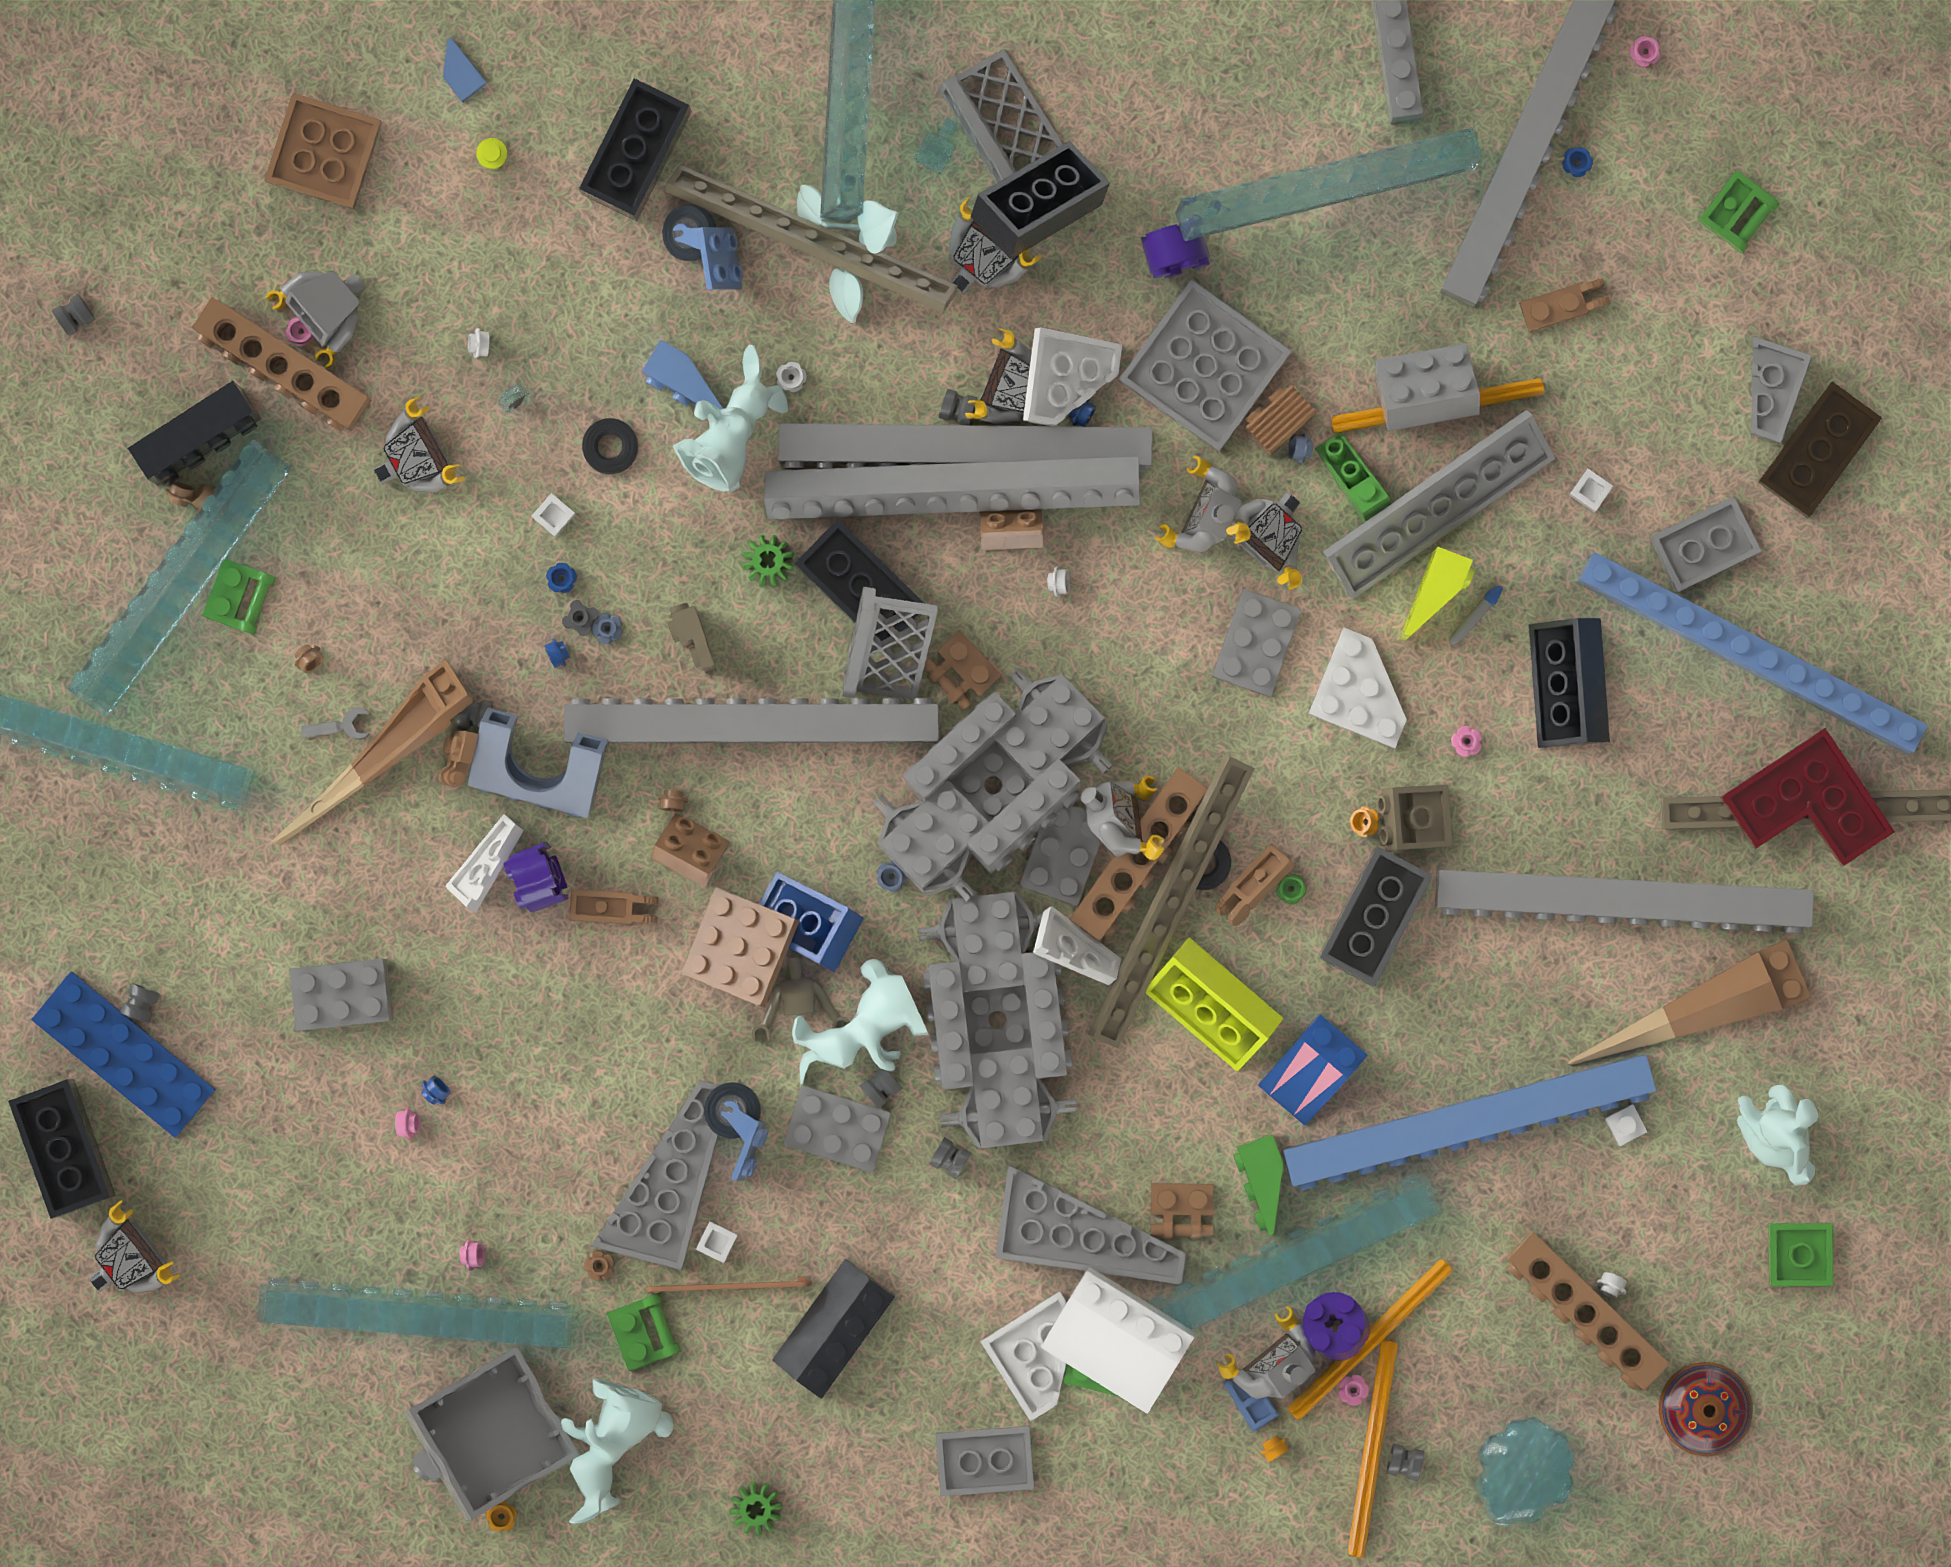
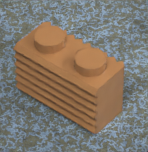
(1279, 420)

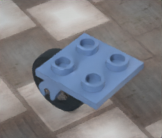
(693, 235)
(734, 1113)

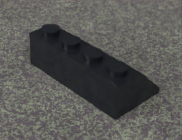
(1569, 682)
(833, 1328)

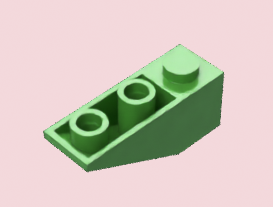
(1353, 477)
(1264, 1172)

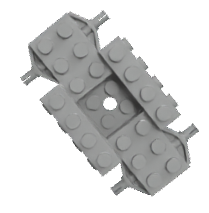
(1021, 749)
(1004, 1064)

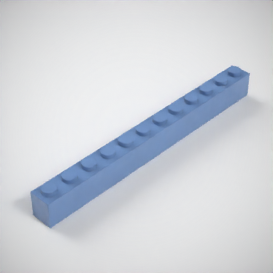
(1752, 653)
(1468, 1121)

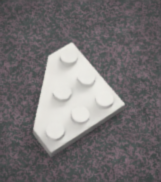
(1066, 373)
(1359, 692)
(1025, 1366)

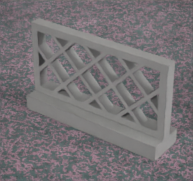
(977, 127)
(862, 648)

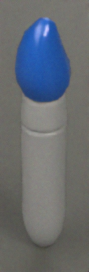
(1476, 614)

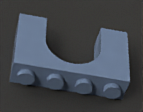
(497, 771)

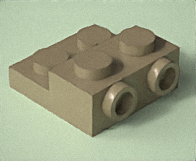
(689, 630)
(1415, 817)

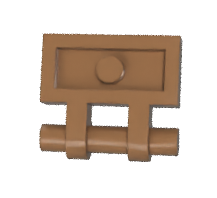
(968, 664)
(459, 753)
(1181, 1199)

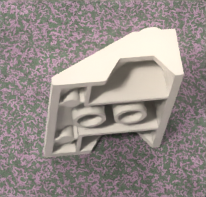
(1118, 1340)

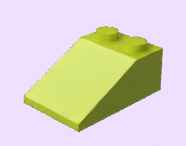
(1442, 580)

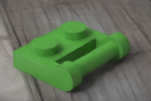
(1730, 205)
(229, 592)
(633, 1334)

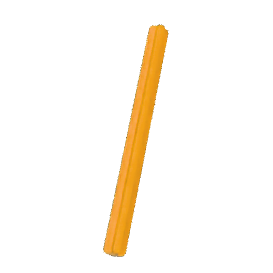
(1488, 396)
(1378, 1332)
(1372, 1448)

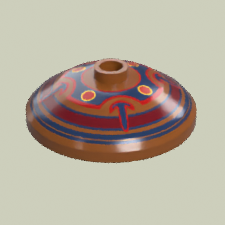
(1687, 1396)

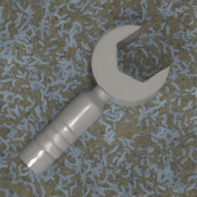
(335, 726)

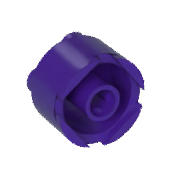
(1169, 253)
(536, 877)
(1321, 1315)

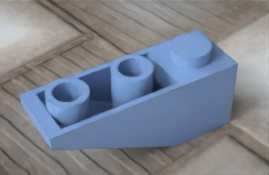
(676, 372)

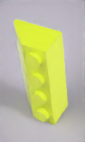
(1213, 1004)

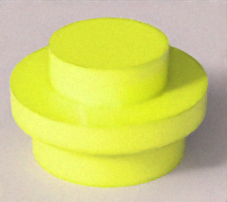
(491, 153)

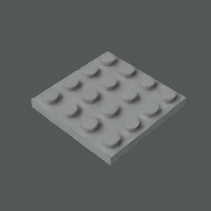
(1204, 365)

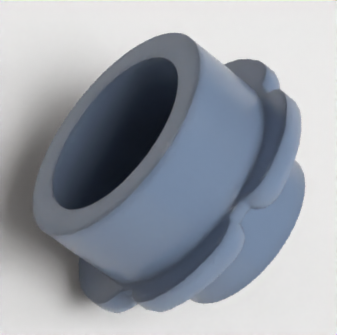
(1300, 447)
(615, 632)
(884, 879)

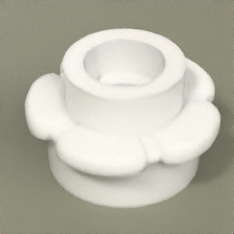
(478, 343)
(794, 369)
(1059, 581)
(1612, 1285)

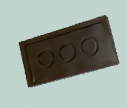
(1819, 449)

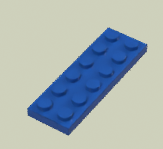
(123, 1054)

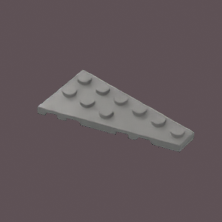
(664, 1199)
(1064, 1232)

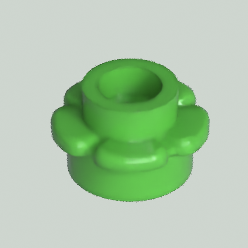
(1299, 889)

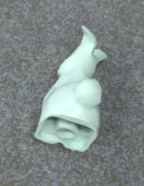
(720, 453)
(880, 1012)
(1780, 1132)
(623, 1422)

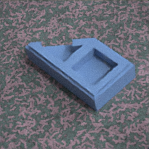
(460, 73)
(1255, 1411)

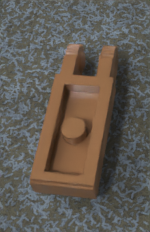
(1561, 305)
(1254, 884)
(608, 907)

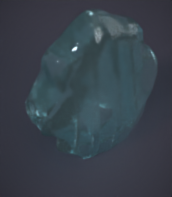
(1524, 1472)

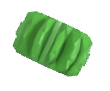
(778, 559)
(751, 1498)

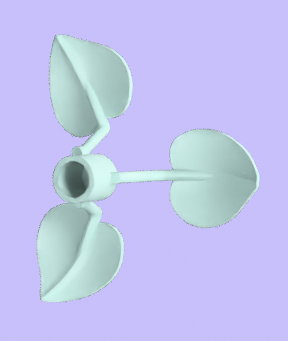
(876, 232)

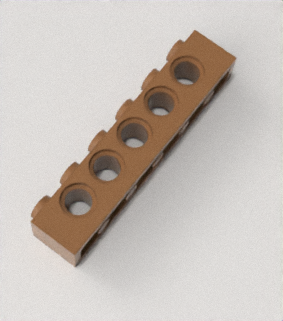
(218, 316)
(1086, 915)
(1649, 1362)

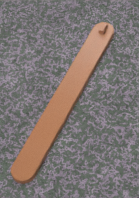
(801, 1281)

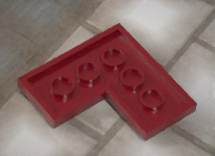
(1811, 783)

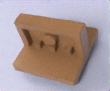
(1011, 529)
(689, 849)

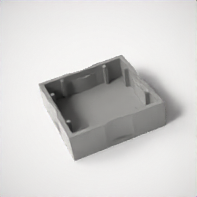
(491, 1434)

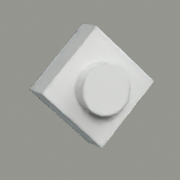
(1591, 490)
(553, 515)
(1625, 1125)
(716, 1241)

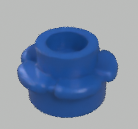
(1585, 161)
(1081, 414)
(553, 577)
(557, 653)
(435, 1090)

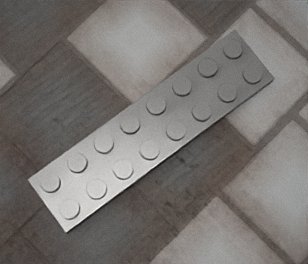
(1439, 504)

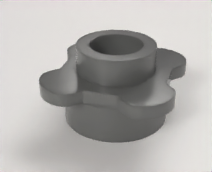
(571, 620)

